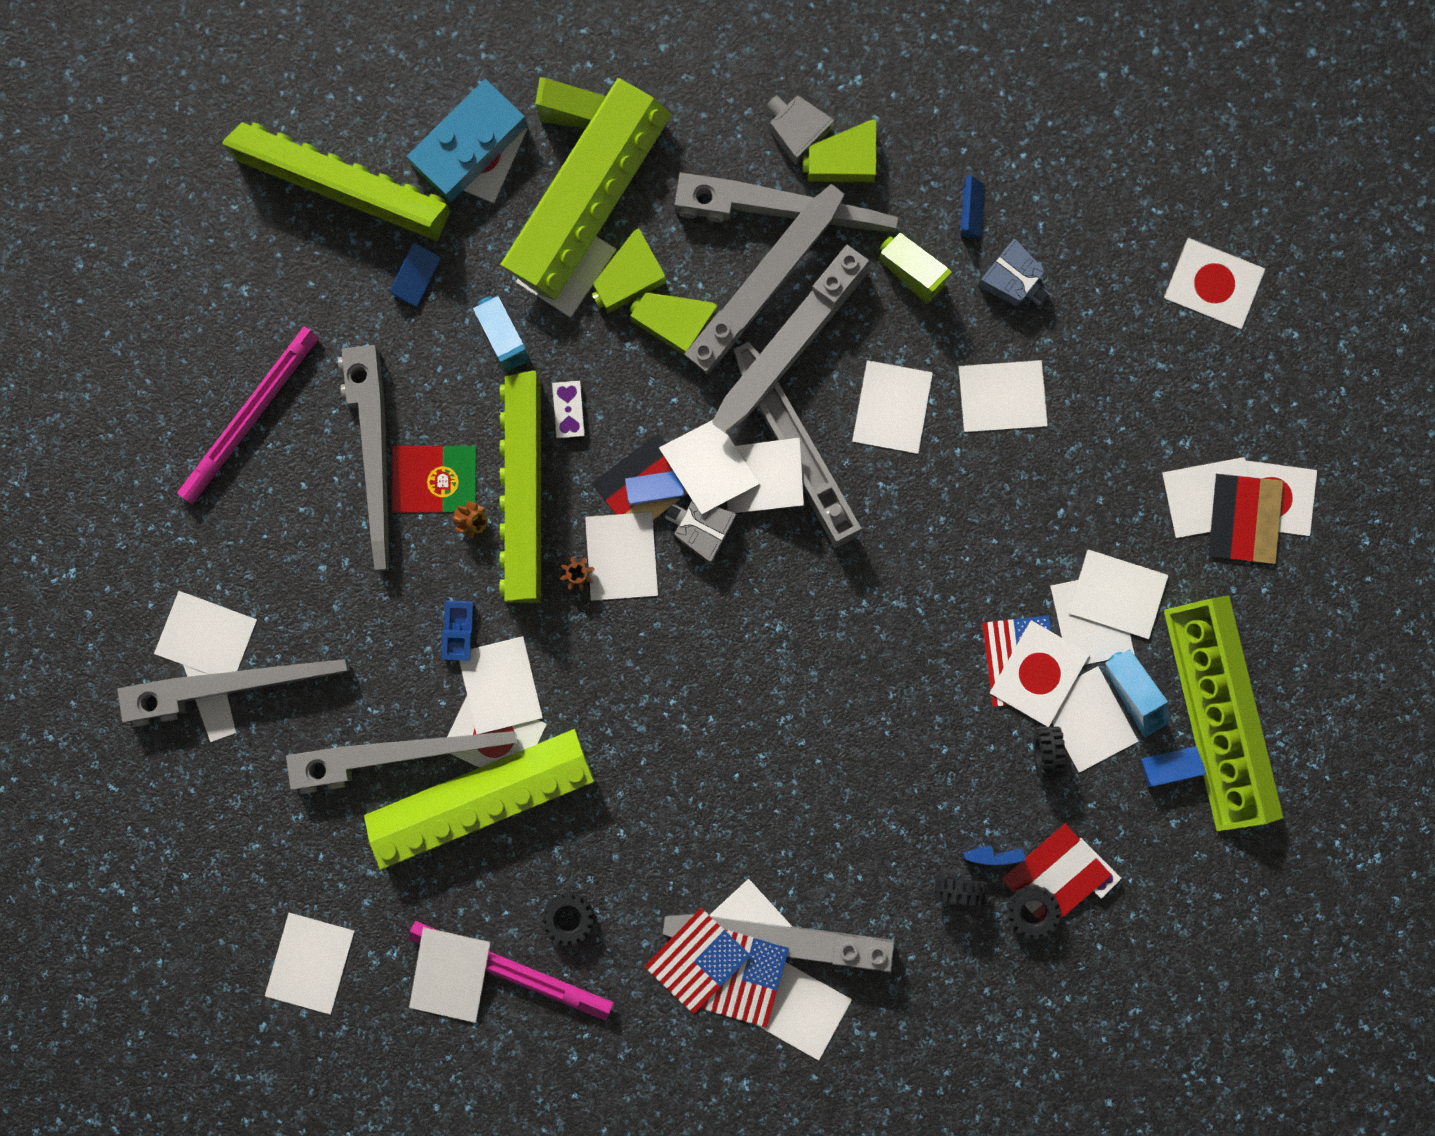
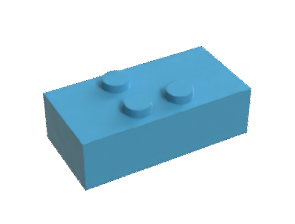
(467, 140)

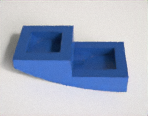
(457, 630)
(986, 856)

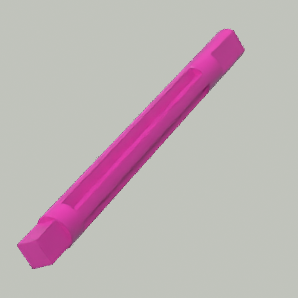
(248, 415)
(536, 981)

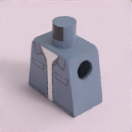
(1015, 276)

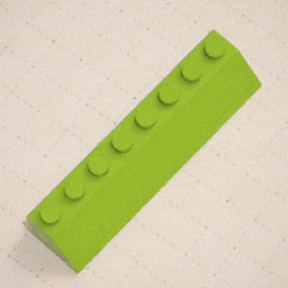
(338, 180)
(586, 189)
(522, 488)
(1223, 714)
(478, 799)

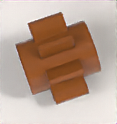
(470, 519)
(575, 566)

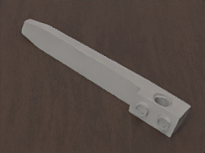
(746, 197)
(764, 281)
(792, 339)
(370, 401)
(816, 479)
(174, 692)
(342, 759)
(805, 942)

